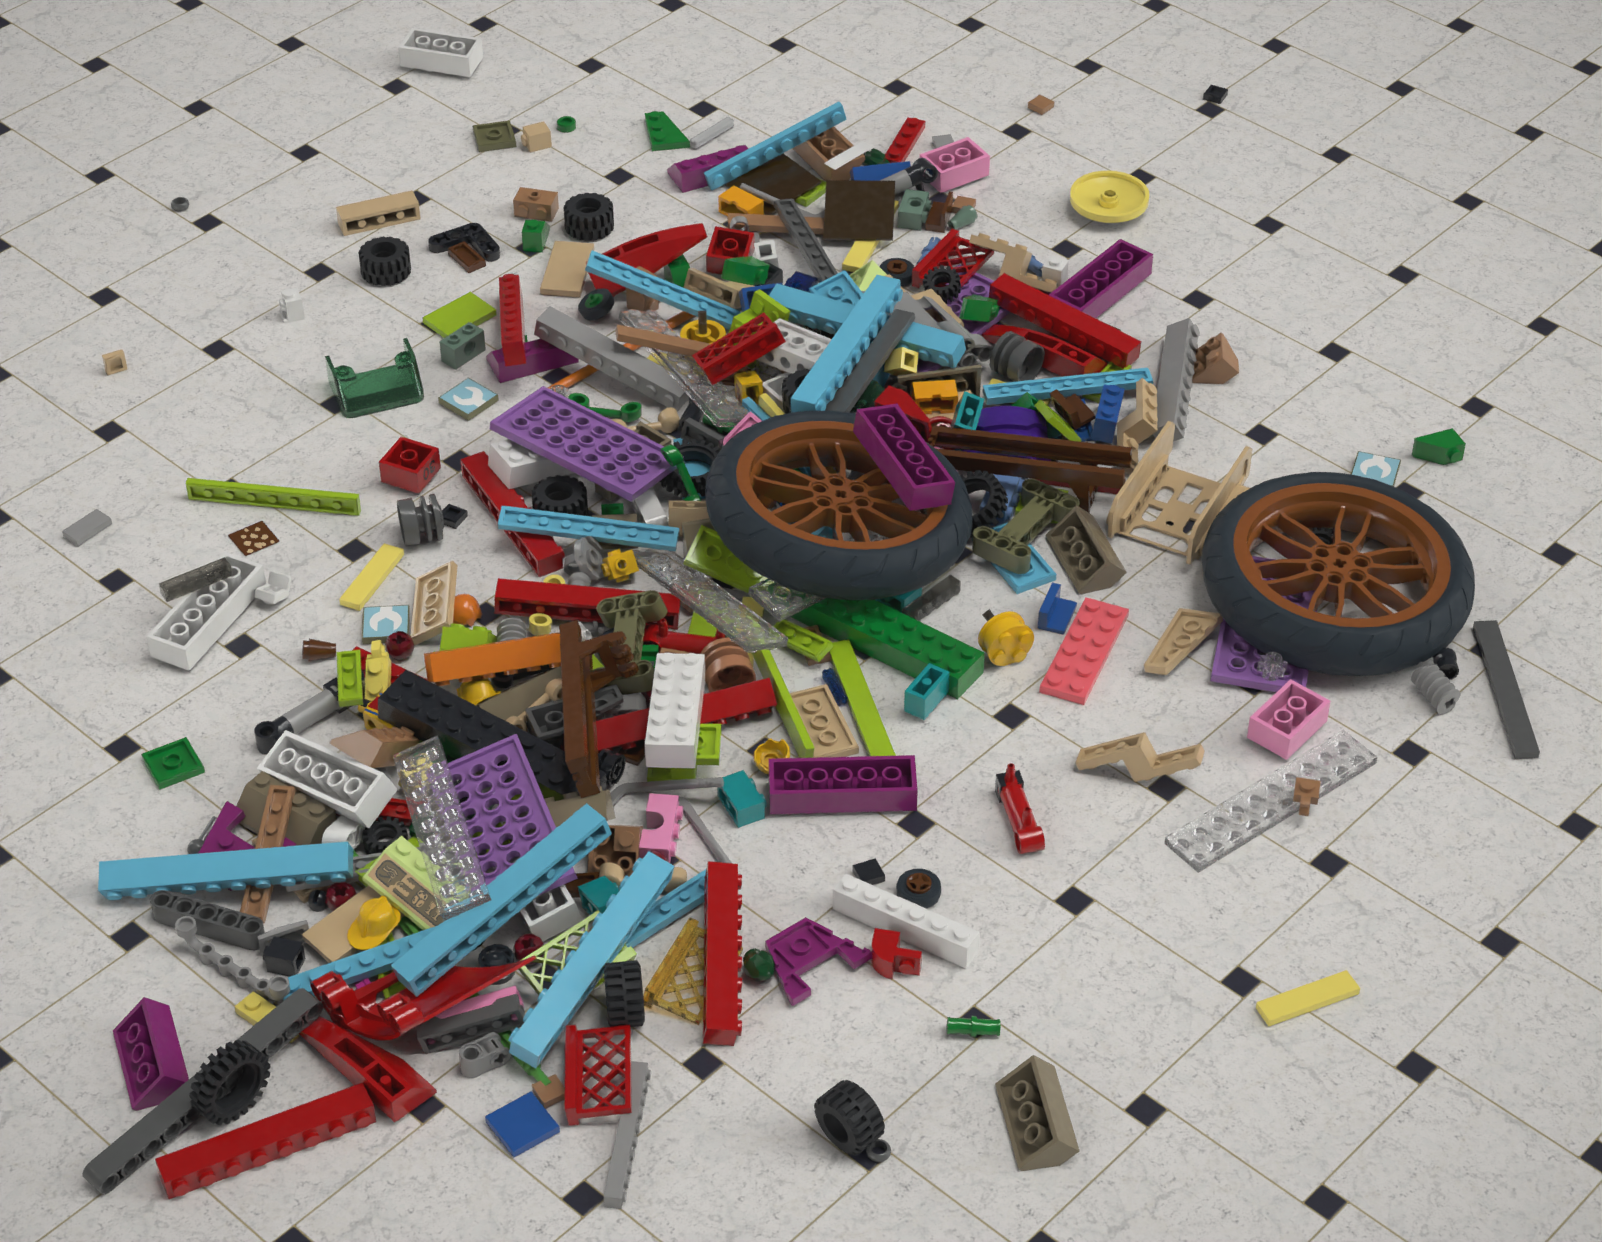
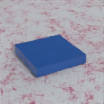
(522, 1124)

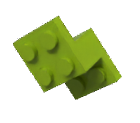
(760, 304)
(459, 636)
(707, 754)

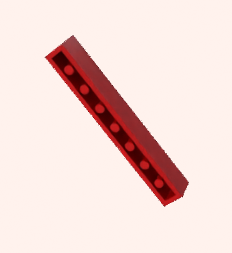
(512, 320)
(1065, 321)
(537, 549)
(566, 601)
(716, 708)
(721, 954)
(265, 1140)

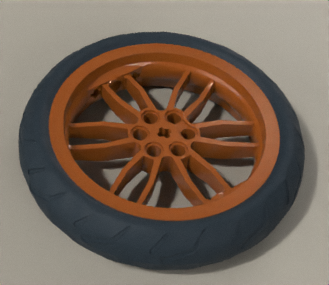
(763, 462)
(1337, 573)

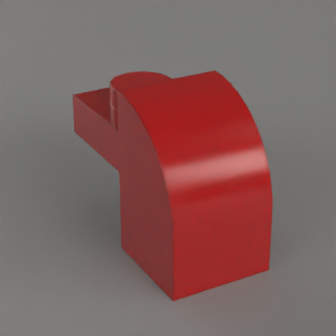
(890, 958)

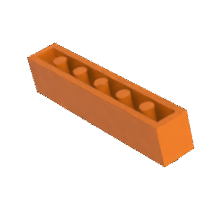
(493, 658)

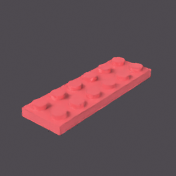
(1084, 651)

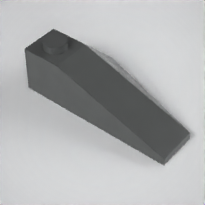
(547, 719)

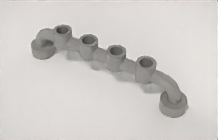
(275, 988)

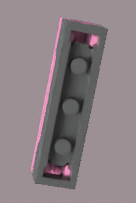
(472, 1020)

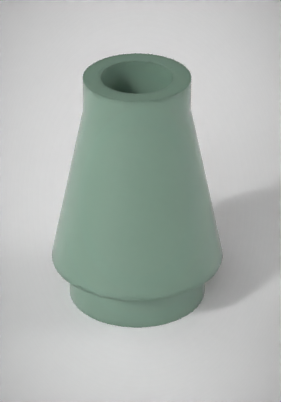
(963, 217)

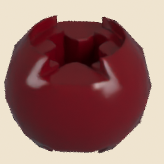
(399, 645)
(339, 894)
(526, 945)

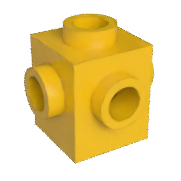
(626, 562)

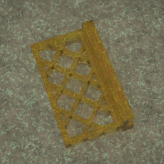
(671, 967)

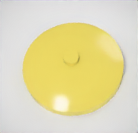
(1109, 196)

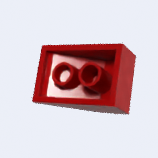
(909, 407)

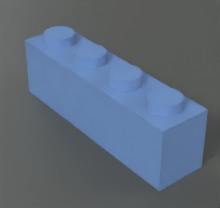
(1012, 486)

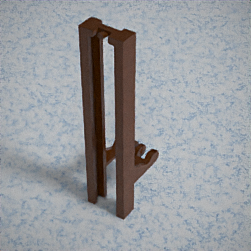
(1081, 478)
(578, 695)

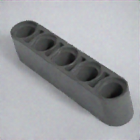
(211, 920)

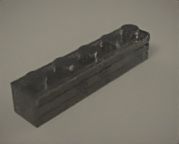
(195, 579)
(933, 598)

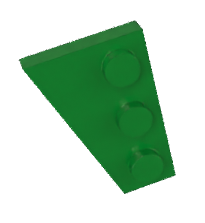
(664, 133)

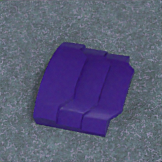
(1012, 421)

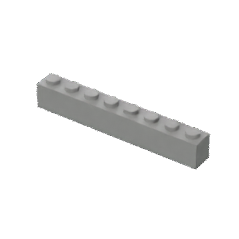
(609, 357)
(1176, 376)

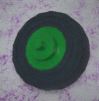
(596, 304)

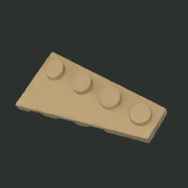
(1180, 638)

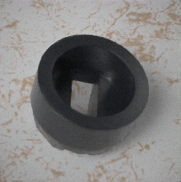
(320, 905)

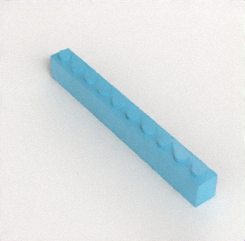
(830, 314)
(847, 345)
(226, 870)
(508, 895)
(586, 964)

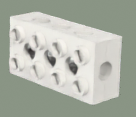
(799, 350)

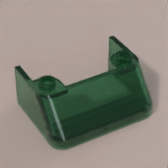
(378, 388)

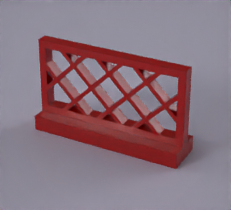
(940, 256)
(746, 351)
(576, 1078)

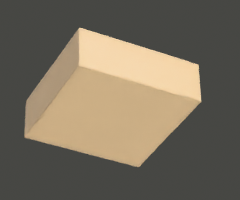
(114, 362)

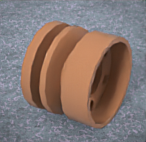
(726, 665)

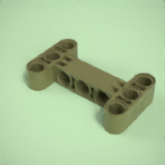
(1009, 545)
(629, 615)

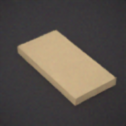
(566, 269)
(433, 602)
(824, 722)
(330, 934)

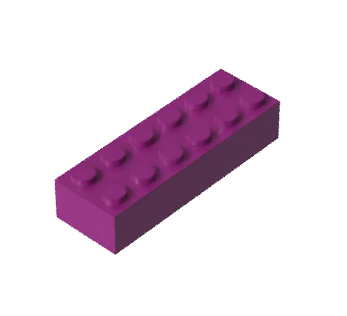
(1106, 278)
(903, 457)
(842, 784)

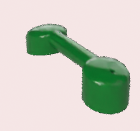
(629, 412)
(675, 458)

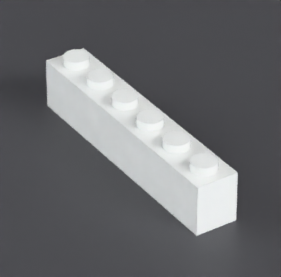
(915, 923)

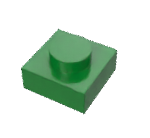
(612, 509)

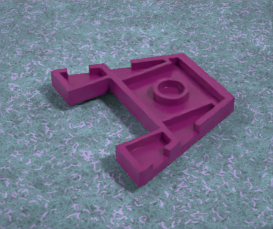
(220, 836)
(805, 947)

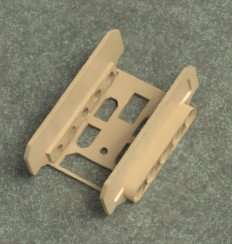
(1155, 474)

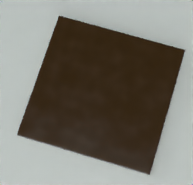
(779, 178)
(859, 210)

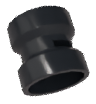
(1447, 662)

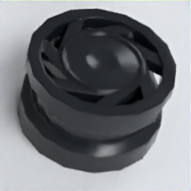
(612, 764)
(497, 956)

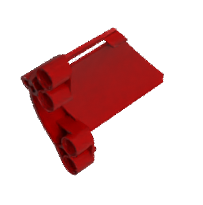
(403, 1010)

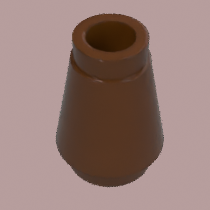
(318, 649)

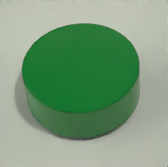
(566, 124)

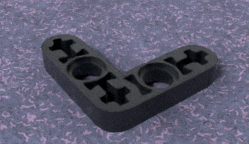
(470, 233)

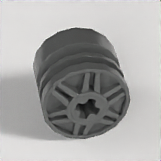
(1016, 357)
(420, 519)

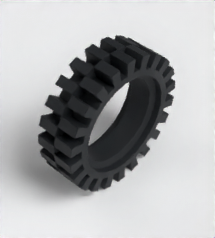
(695, 452)
(996, 502)
(217, 1070)

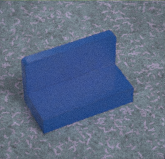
(1055, 612)

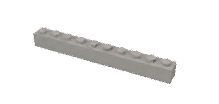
(627, 1139)

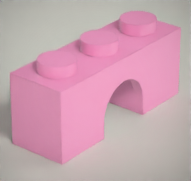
(662, 815)

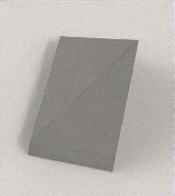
(291, 931)

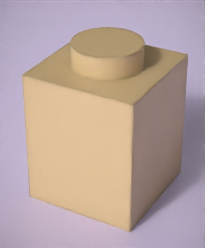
(536, 137)

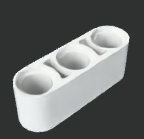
(649, 509)
(344, 831)

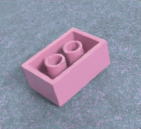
(958, 164)
(1288, 719)

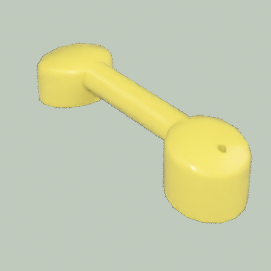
(541, 623)

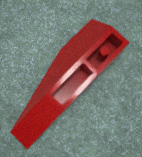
(652, 251)
(1059, 355)
(387, 1078)

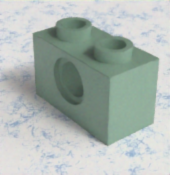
(914, 209)
(462, 345)

